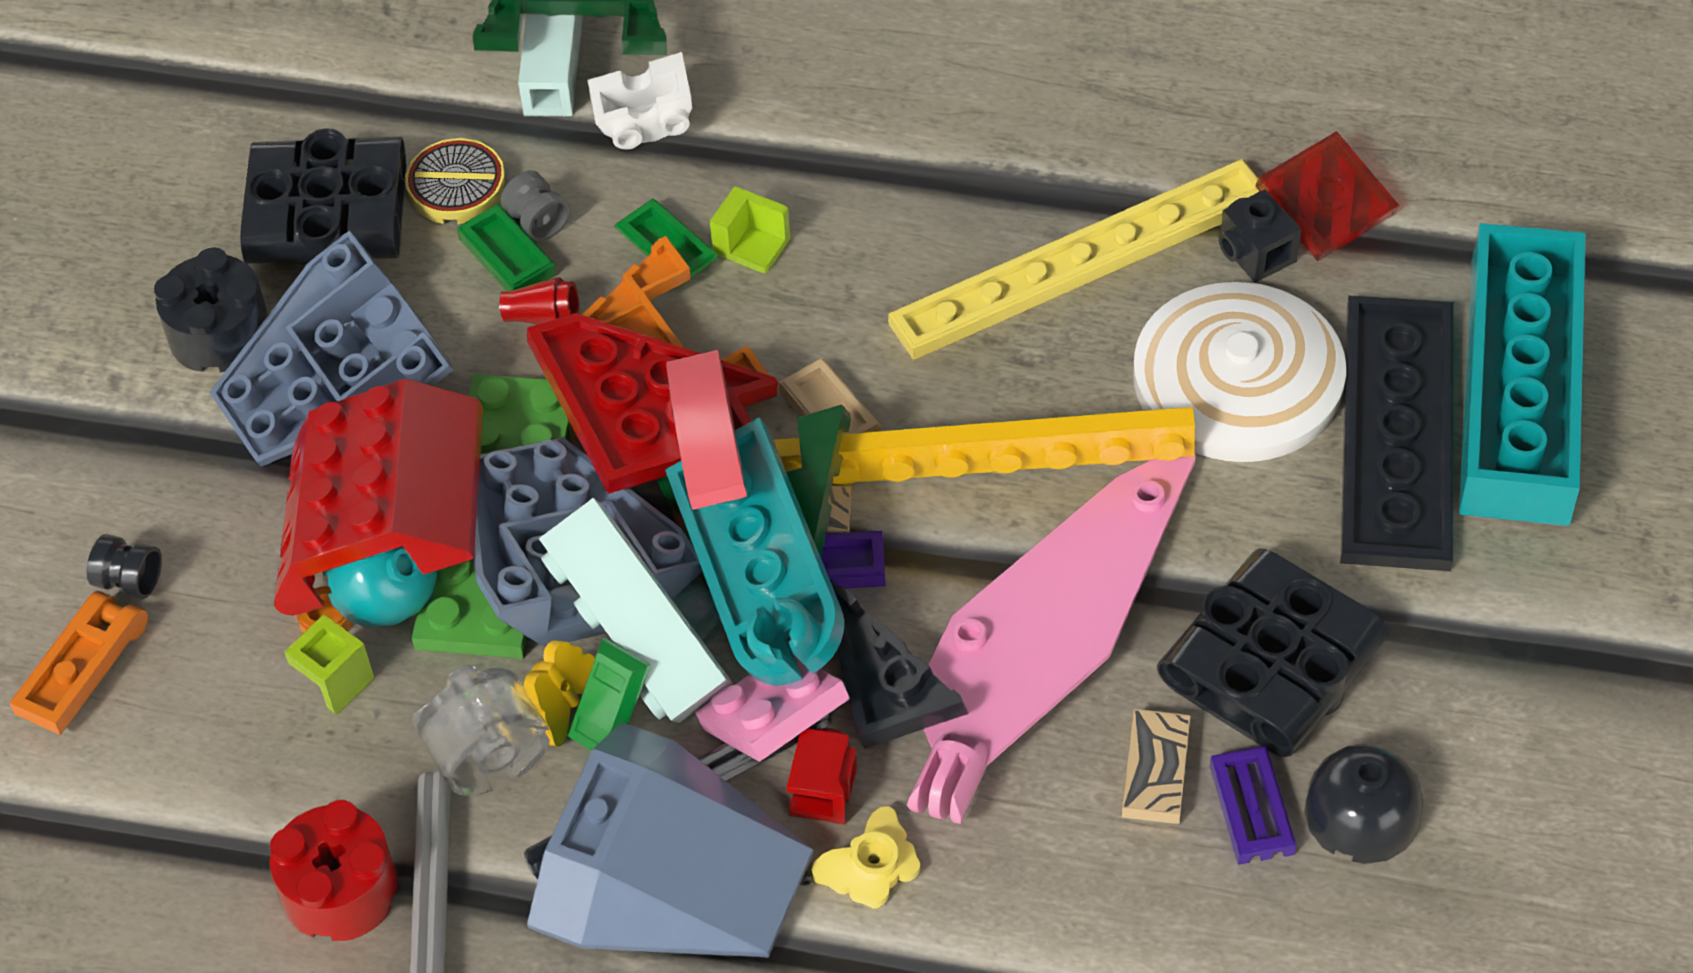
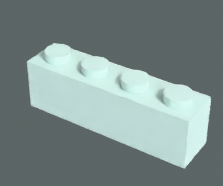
(633, 610)

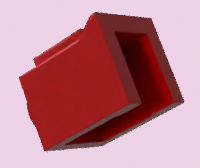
(822, 775)

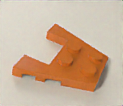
(631, 307)

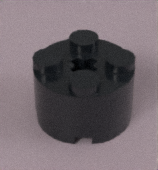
(209, 309)

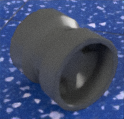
(535, 205)

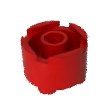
(333, 871)

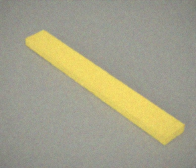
(1070, 261)

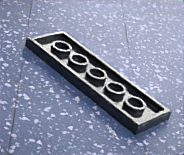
(1398, 434)

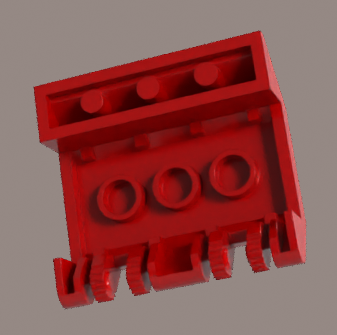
(377, 478)

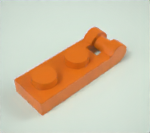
(78, 661)

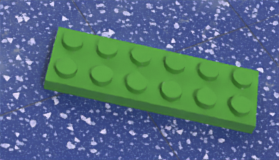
(458, 613)

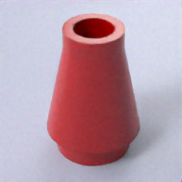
(540, 302)

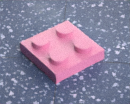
(765, 716)

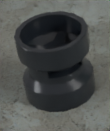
(121, 565)

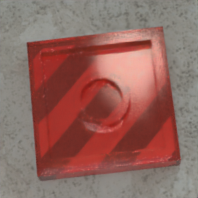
(1329, 195)

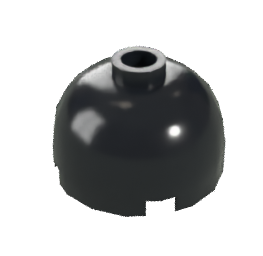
(1364, 803)

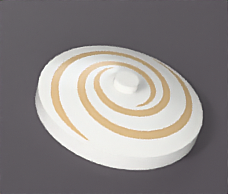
(1248, 362)

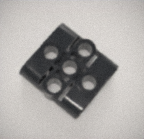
(317, 190)
(1263, 607)

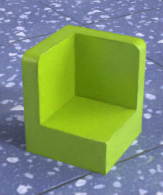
(750, 229)
(332, 661)

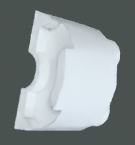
(644, 105)

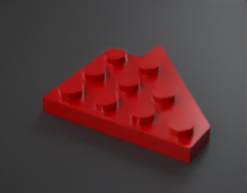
(620, 394)

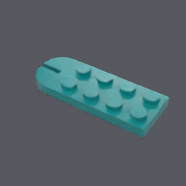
(764, 567)

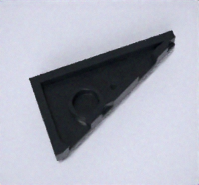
(887, 684)

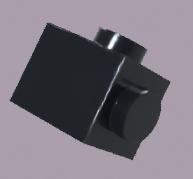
(1259, 235)

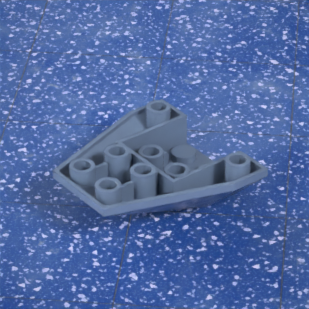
(324, 342)
(528, 494)
(664, 857)

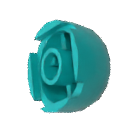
(380, 589)

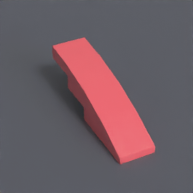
(705, 430)

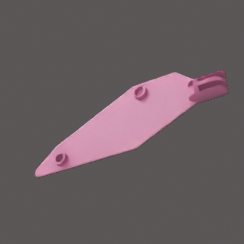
(1043, 629)

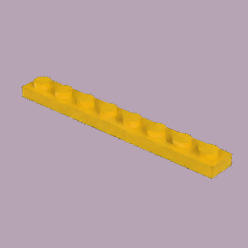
(1008, 446)

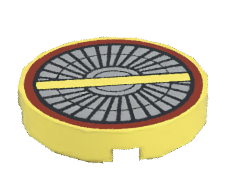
(455, 180)

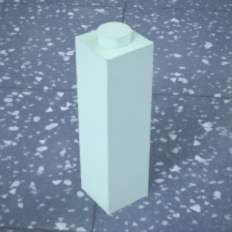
(549, 64)

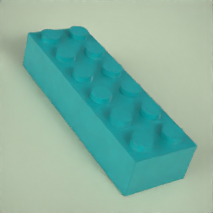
(1524, 375)

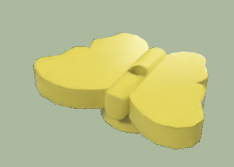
(850, 868)

